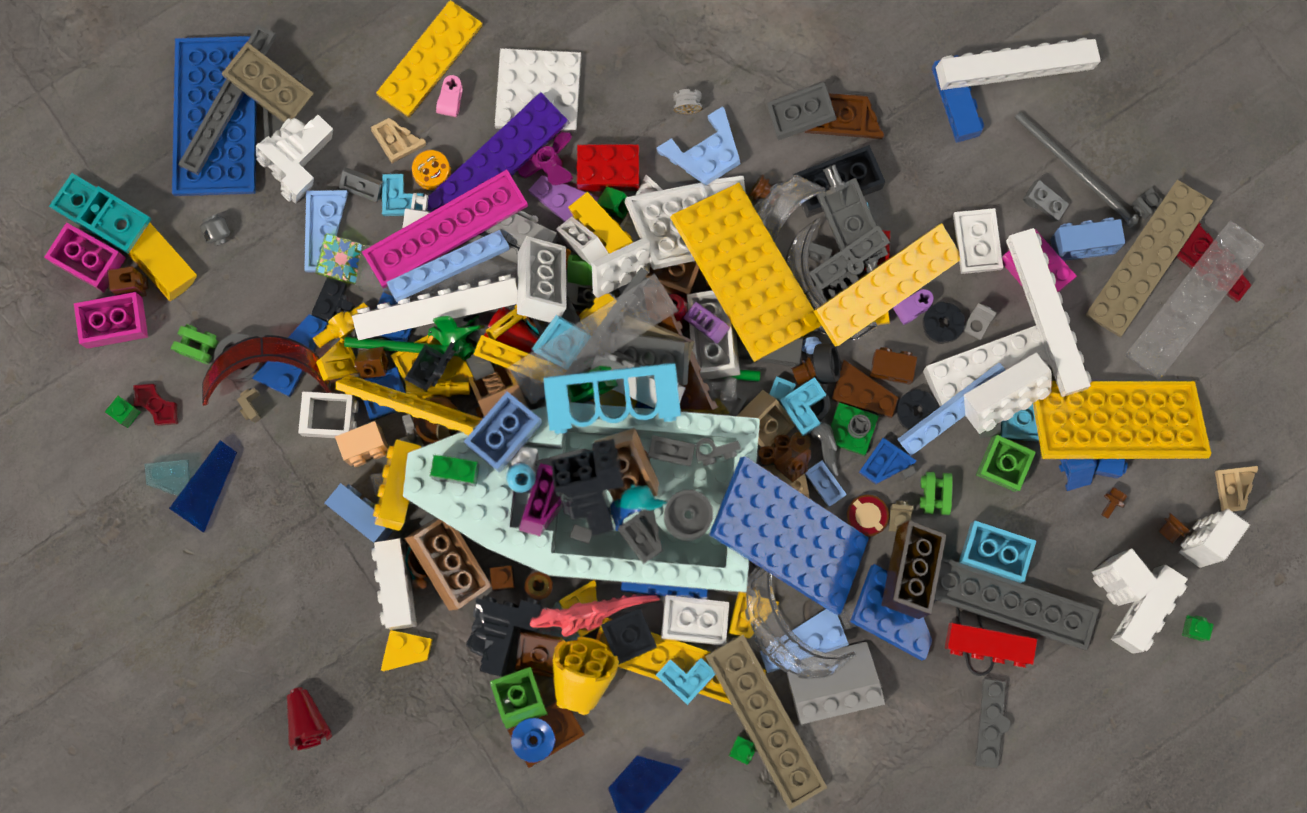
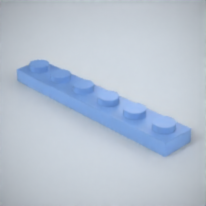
(447, 266)
(943, 417)

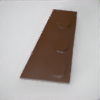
(862, 392)

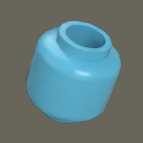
(527, 481)

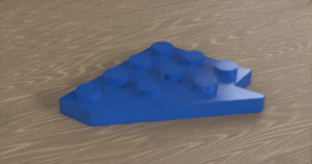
(891, 626)

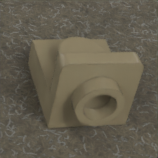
(899, 514)

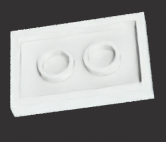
(978, 241)
(620, 267)
(695, 620)

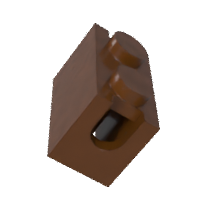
(127, 281)
(893, 366)

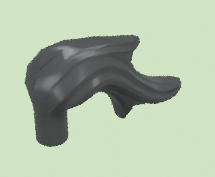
(826, 437)

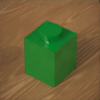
(613, 203)
(122, 411)

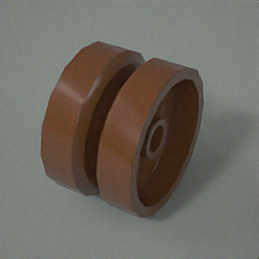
(427, 429)

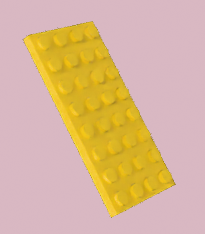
(746, 271)
(1123, 422)

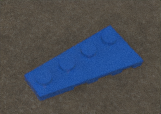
(284, 376)
(662, 590)

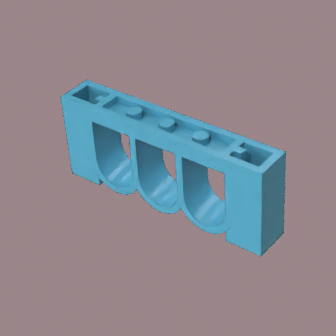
(558, 405)

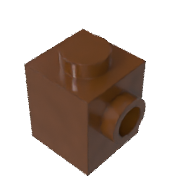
(371, 362)

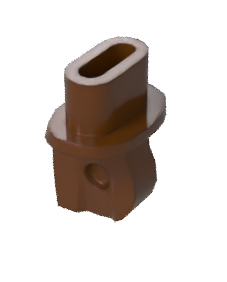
(1115, 499)

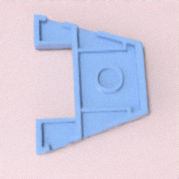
(710, 157)

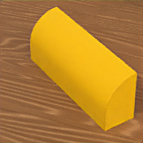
(162, 263)

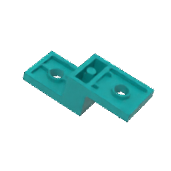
(100, 212)

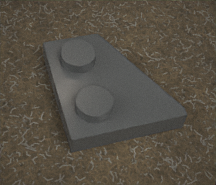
(642, 535)

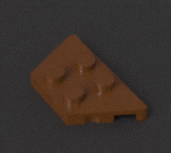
(853, 118)

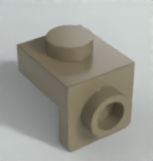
(248, 410)

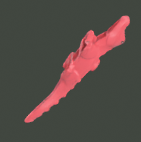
(587, 614)

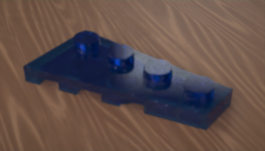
(202, 491)

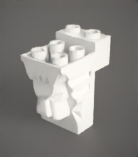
(290, 151)

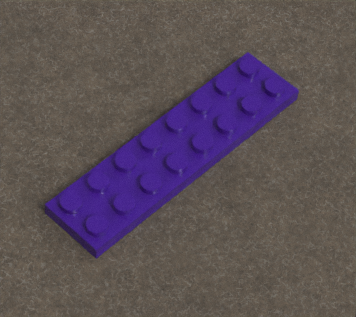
(504, 151)

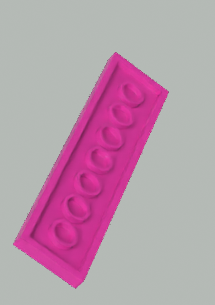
(445, 228)

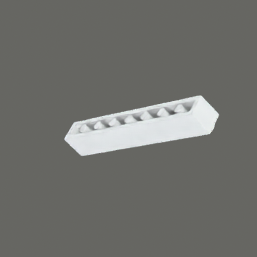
(1017, 63)
(420, 312)
(1048, 312)

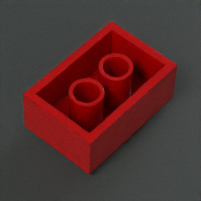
(608, 167)

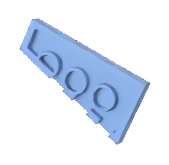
(323, 216)
(820, 632)

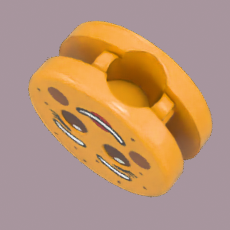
(430, 169)

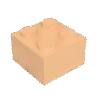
(362, 444)

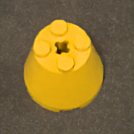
(582, 673)

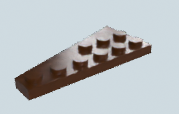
(696, 391)

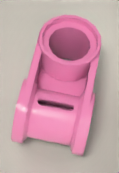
(449, 100)

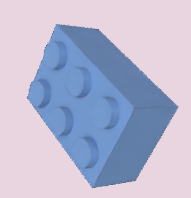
(1088, 239)
(503, 432)
(357, 512)

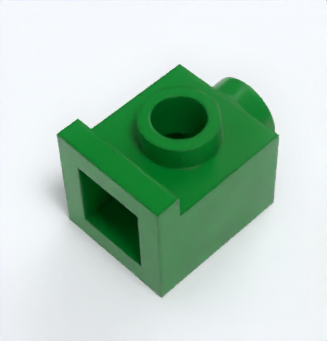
(1197, 628)
(742, 750)

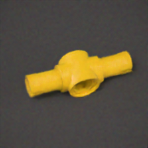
(338, 327)

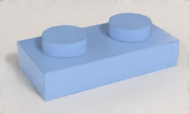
(825, 483)

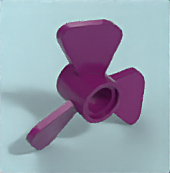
(549, 161)

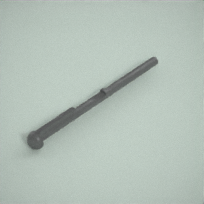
(1131, 219)

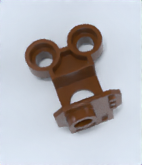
(782, 457)

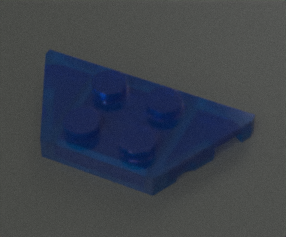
(641, 784)

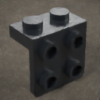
(429, 366)

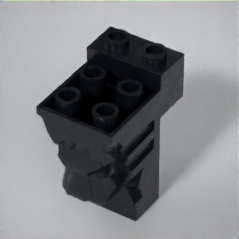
(584, 483)
(496, 630)

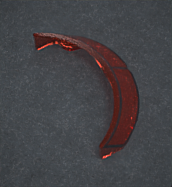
(261, 349)

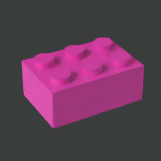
(84, 257)
(1056, 265)
(110, 320)

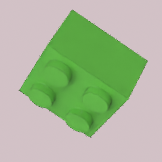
(1005, 463)
(518, 697)

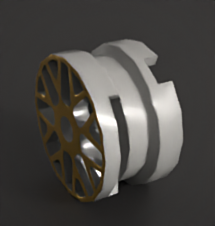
(687, 101)

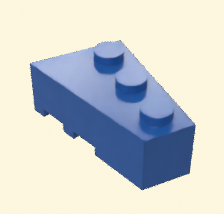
(1078, 472)

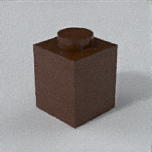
(502, 578)

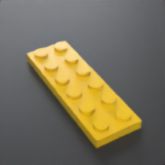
(429, 59)

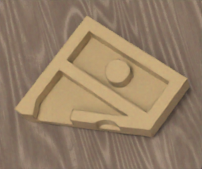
(396, 140)

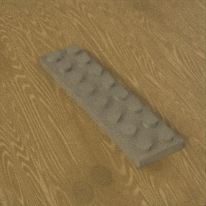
(1149, 258)
(766, 722)

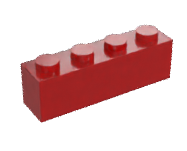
(990, 644)

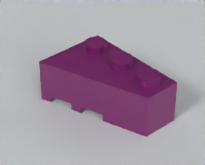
(542, 503)

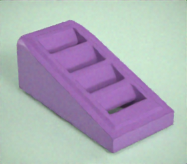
(717, 328)

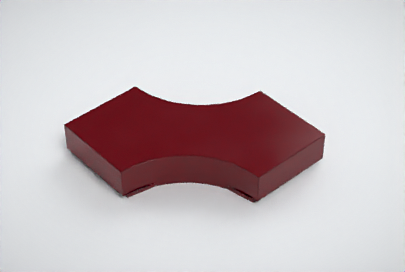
(162, 411)

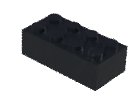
(856, 164)

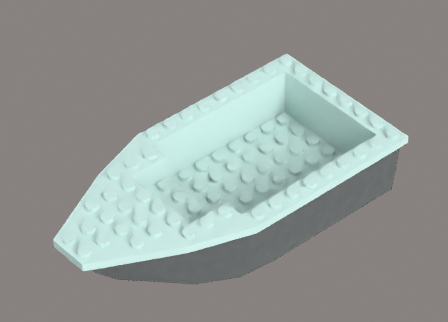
(494, 511)

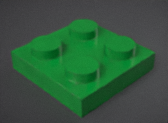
(840, 429)

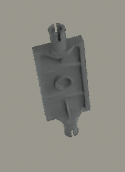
(848, 213)

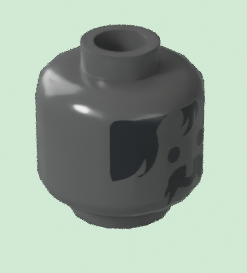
(215, 230)

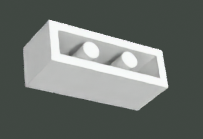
(582, 240)

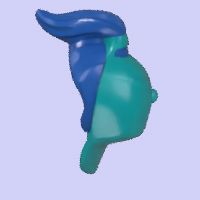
(633, 501)

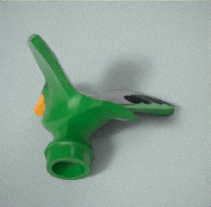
(455, 330)

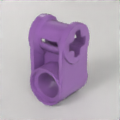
(911, 307)

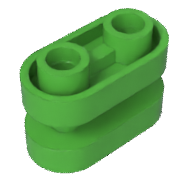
(190, 333)
(929, 502)

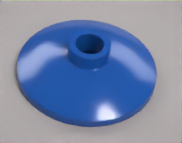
(521, 740)

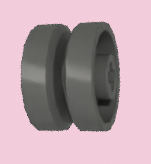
(678, 524)

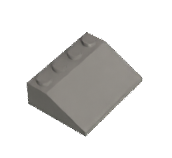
(845, 691)

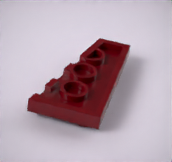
(1195, 248)

